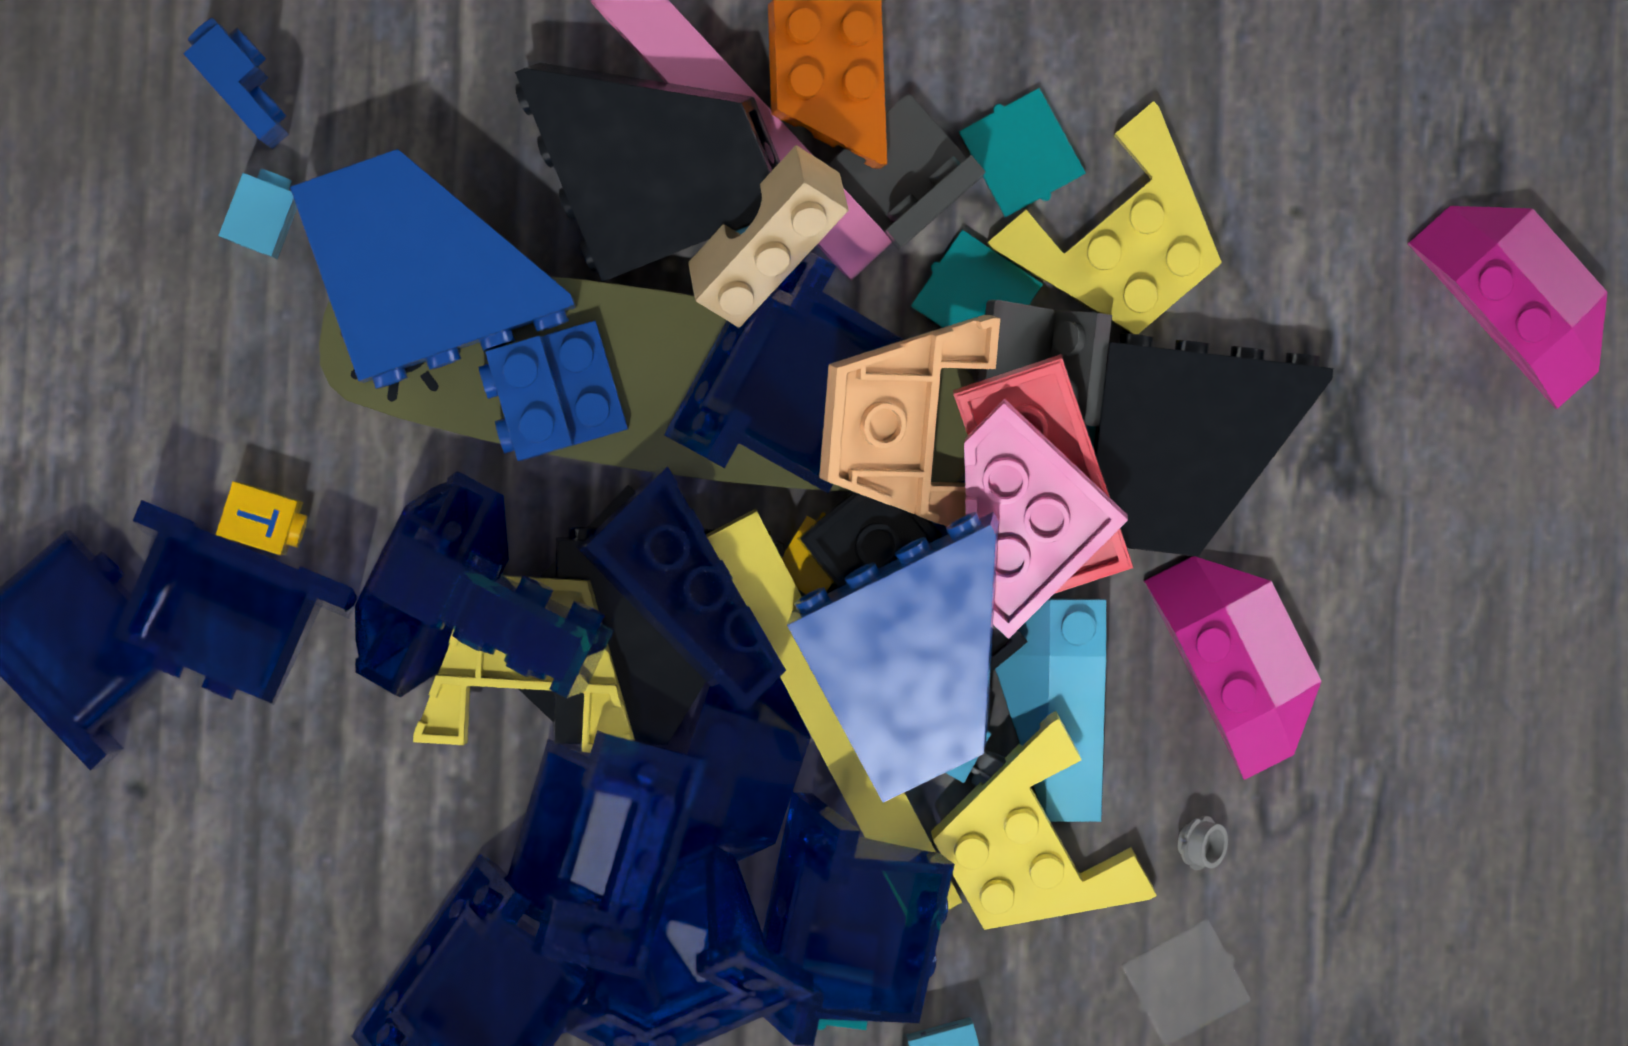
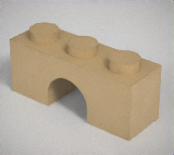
(796, 211)

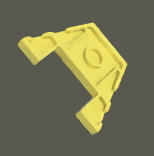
(1140, 253)
(447, 708)
(1011, 854)

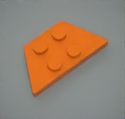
(830, 72)

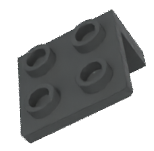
(920, 177)
(1039, 333)

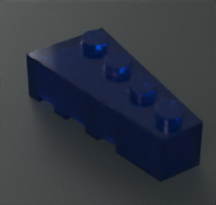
(674, 579)

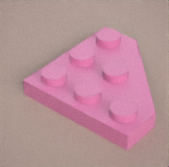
(1044, 507)

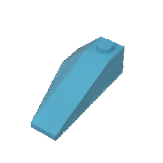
(1064, 673)

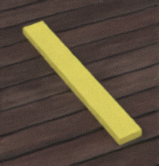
(771, 596)

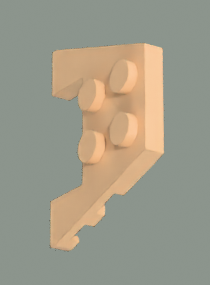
(886, 414)

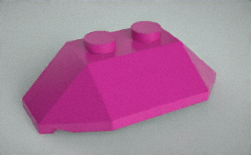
(1521, 291)
(1239, 657)

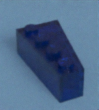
(494, 610)

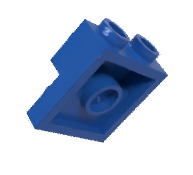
(233, 70)
(553, 391)

